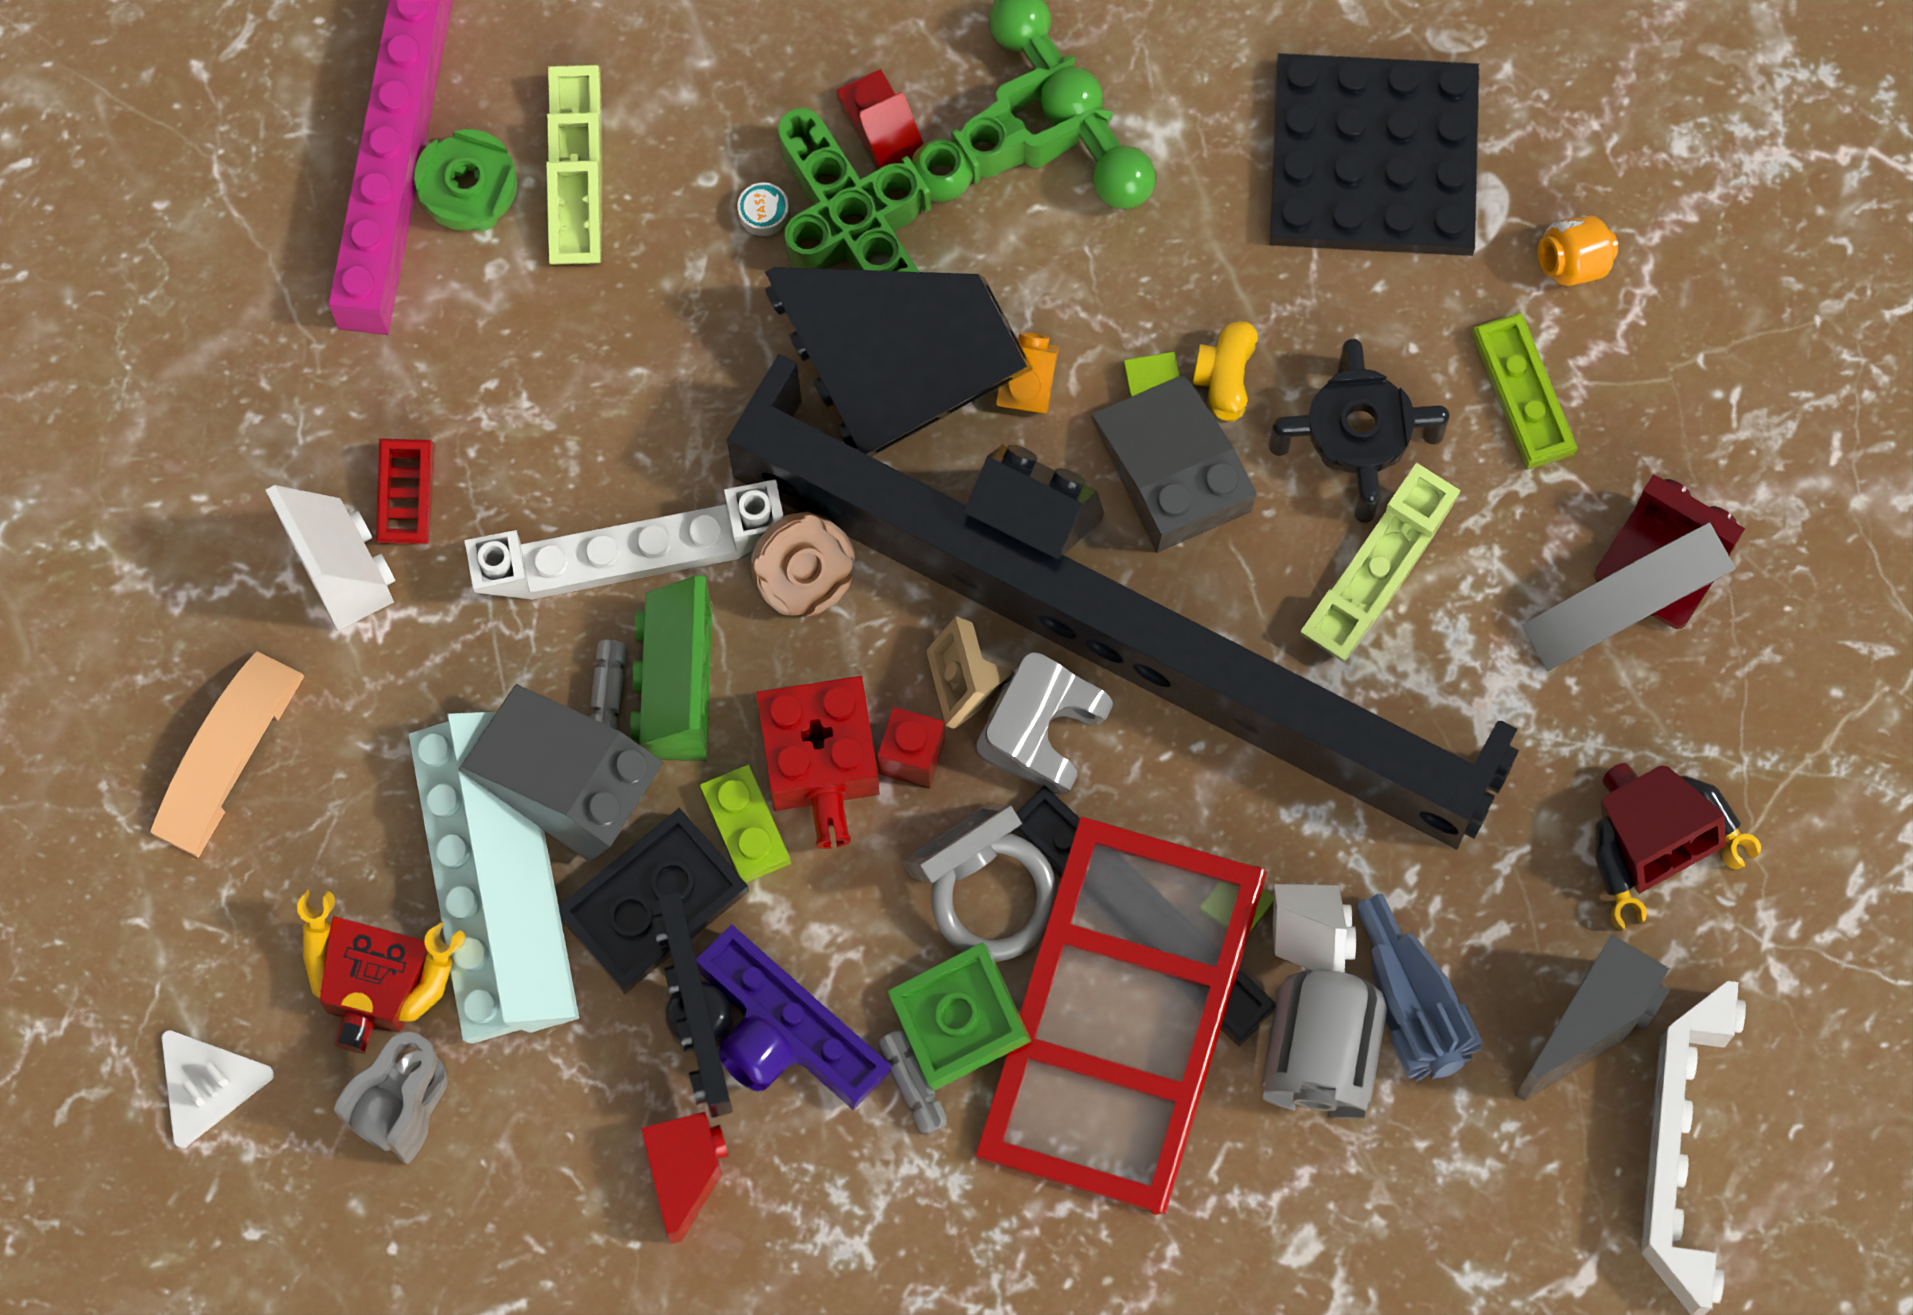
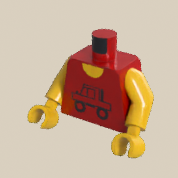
(372, 972)

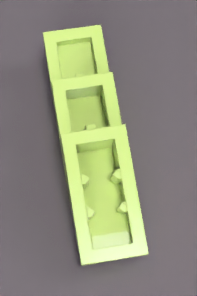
(574, 165)

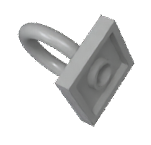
(967, 849)

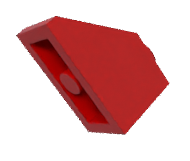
(684, 1168)

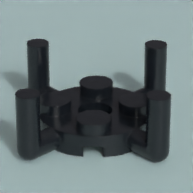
(1360, 451)

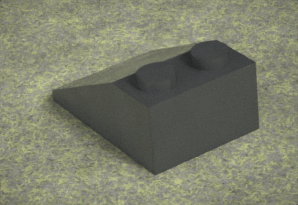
(1175, 462)
(561, 770)
(1613, 998)

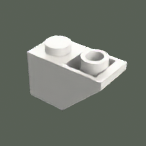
(1312, 926)

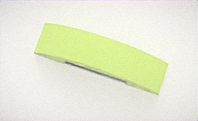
(1381, 563)

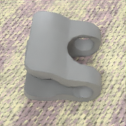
(1019, 720)
(391, 1102)

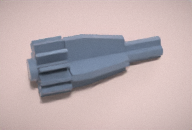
(1422, 1011)

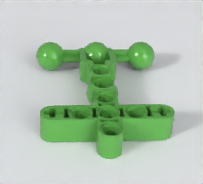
(1068, 98)

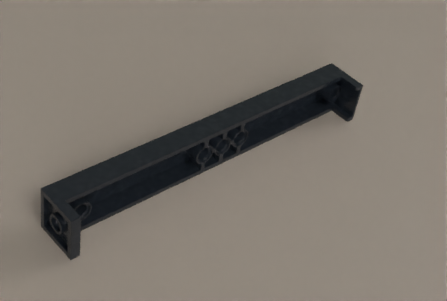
(1115, 624)

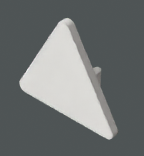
(206, 1084)

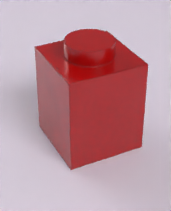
(911, 747)

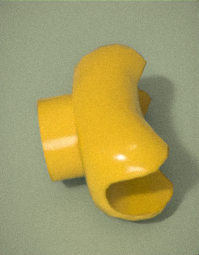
(1223, 369)

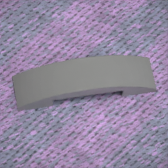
(1628, 596)

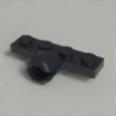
(696, 1010)

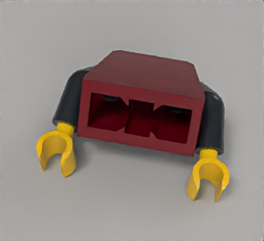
(1658, 829)

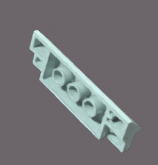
(495, 889)

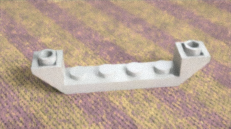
(624, 551)
(1685, 1271)

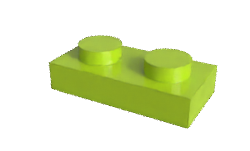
(745, 824)

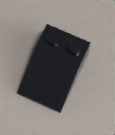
(1034, 501)

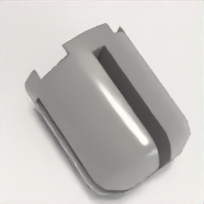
(1325, 1043)

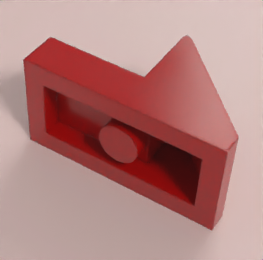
(880, 119)

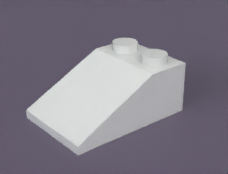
(334, 553)

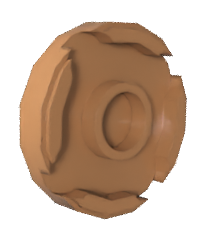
(802, 564)

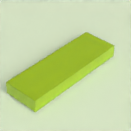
(1524, 391)

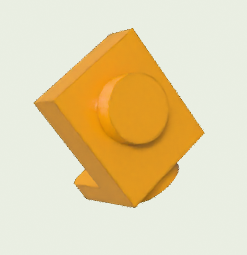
(1033, 388)

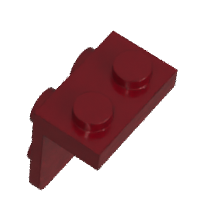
(1659, 518)

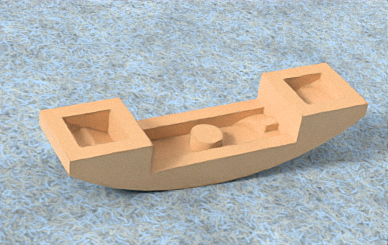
(221, 752)

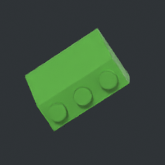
(674, 671)

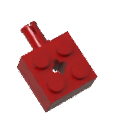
(826, 775)

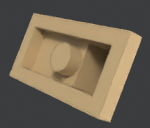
(961, 675)

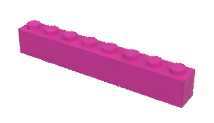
(386, 162)

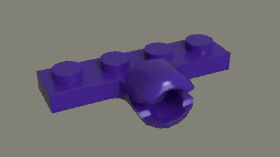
(784, 1025)

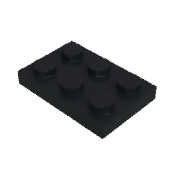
(616, 905)

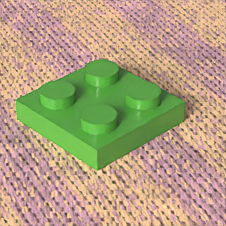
(959, 1016)

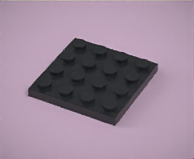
(1375, 154)

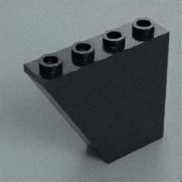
(896, 345)

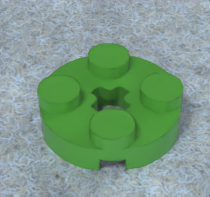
(471, 207)

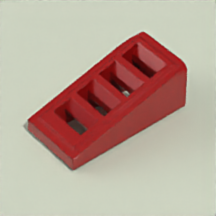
(413, 450)

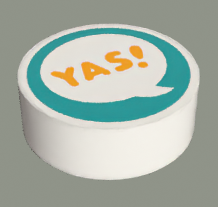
(763, 209)

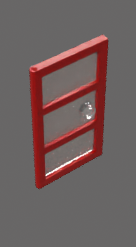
(1122, 1015)

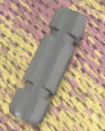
(608, 682)
(912, 1082)

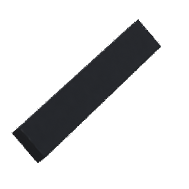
(1052, 828)

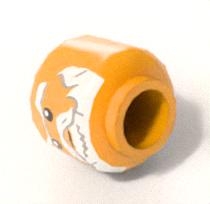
(1577, 250)

